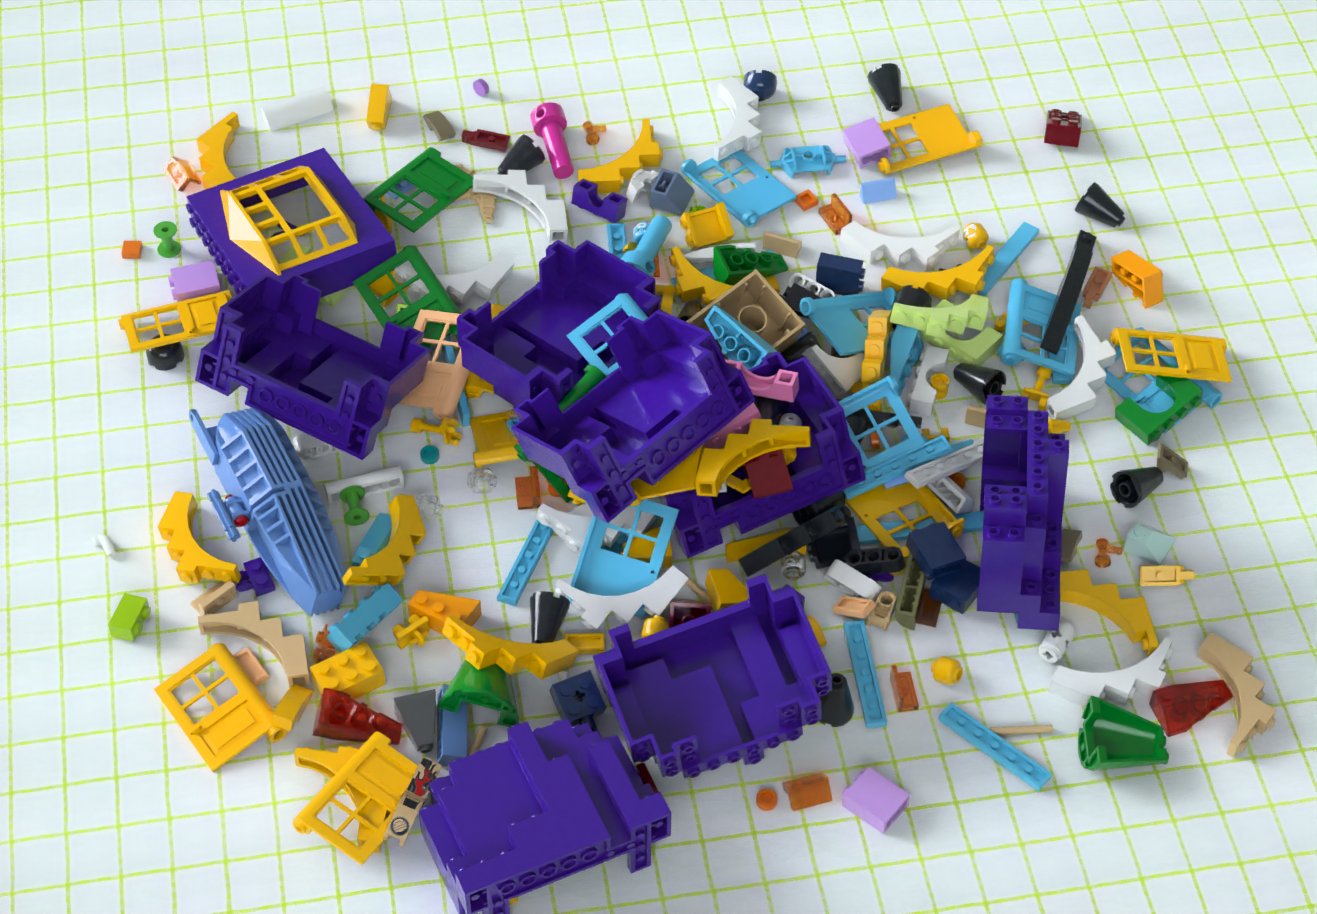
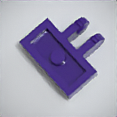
(255, 577)

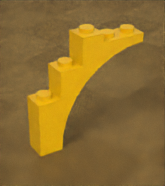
(612, 175)
(692, 283)
(943, 284)
(875, 351)
(740, 448)
(193, 561)
(511, 656)
(329, 764)

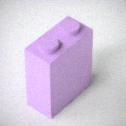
(867, 142)
(194, 281)
(875, 799)

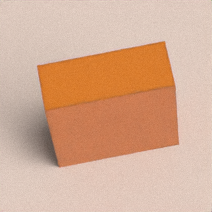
(806, 200)
(132, 249)

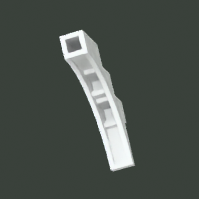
(743, 106)
(532, 197)
(898, 250)
(483, 281)
(1080, 394)
(576, 526)
(653, 597)
(1115, 685)

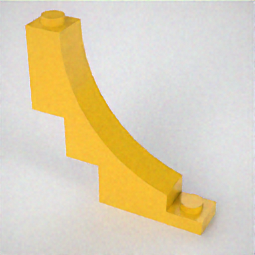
(214, 147)
(388, 564)
(1128, 614)

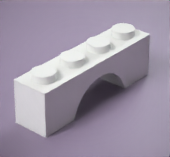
(923, 395)

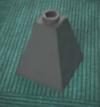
(417, 717)

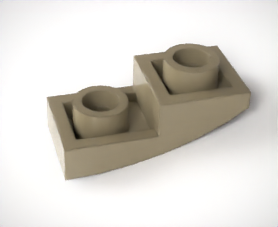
(441, 126)
(1070, 540)

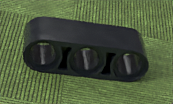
(865, 560)

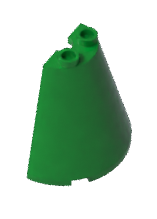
(484, 687)
(1118, 738)

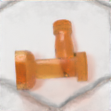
(592, 137)
(1103, 560)

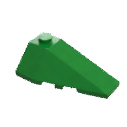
(734, 264)

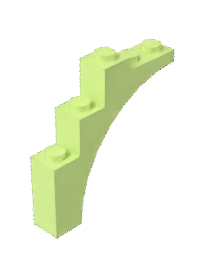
(937, 320)

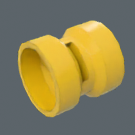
(940, 383)

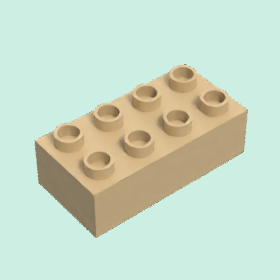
(759, 309)

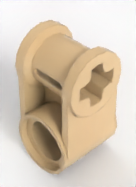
(882, 613)

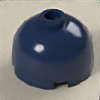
(761, 84)

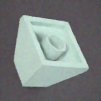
(1148, 543)

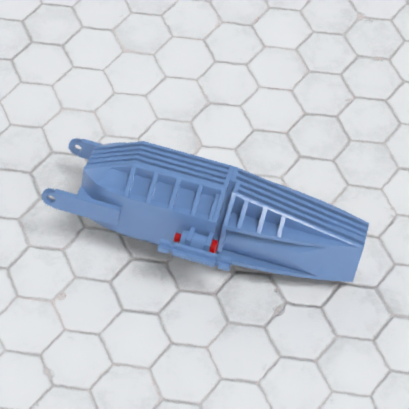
(275, 505)

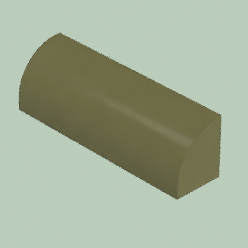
(910, 594)

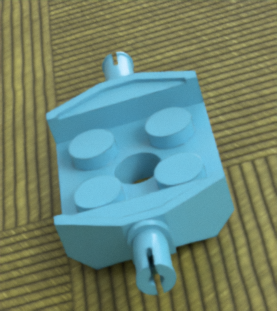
(795, 161)

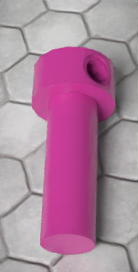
(549, 123)

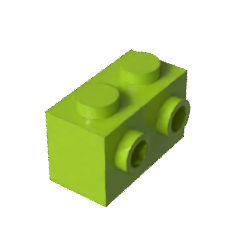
(129, 617)

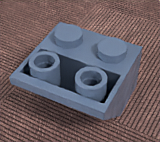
(670, 192)

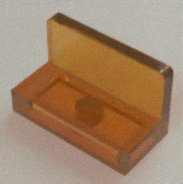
(181, 173)
(835, 214)
(528, 490)
(903, 690)
(808, 791)

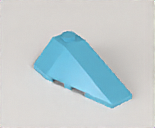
(736, 339)
(905, 353)
(374, 540)

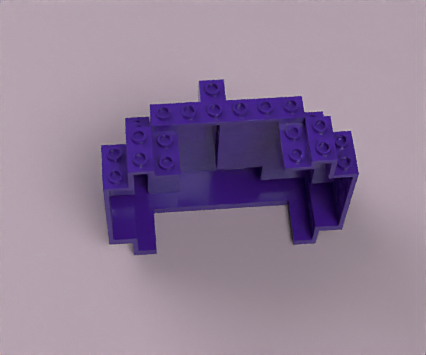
(527, 342)
(310, 369)
(639, 419)
(816, 473)
(1022, 513)
(717, 683)
(538, 814)

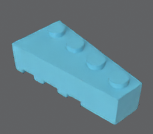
(364, 618)

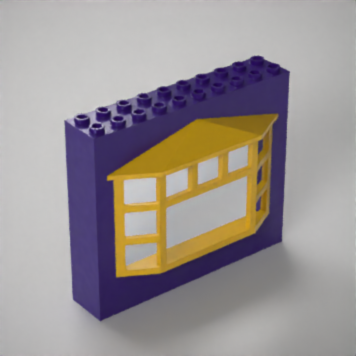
(244, 253)

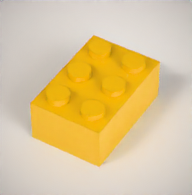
(351, 671)

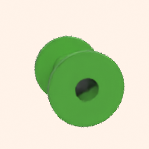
(165, 231)
(356, 514)

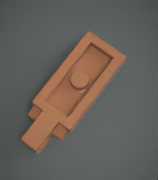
(1095, 286)

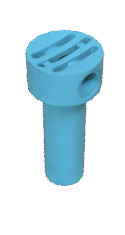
(649, 245)

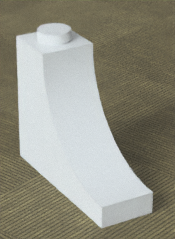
(838, 373)

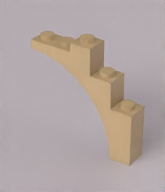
(268, 633)
(1247, 691)

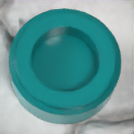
(429, 454)

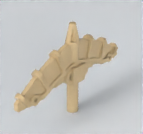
(484, 200)

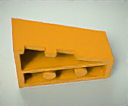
(1140, 276)
(439, 606)

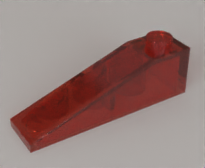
(1185, 704)
(349, 720)

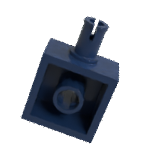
(577, 712)

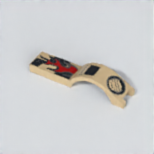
(412, 800)

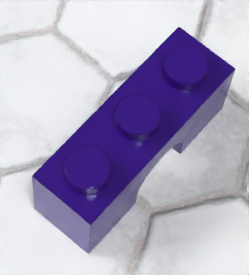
(586, 197)

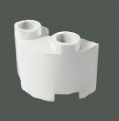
(640, 181)

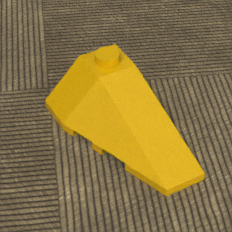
(740, 548)

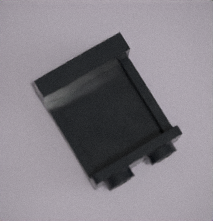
(834, 545)

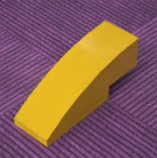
(291, 707)

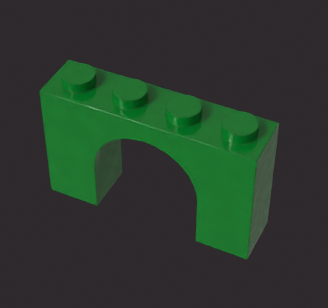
(1150, 425)

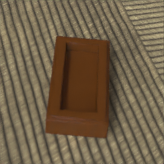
(928, 610)

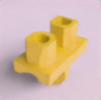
(412, 634)

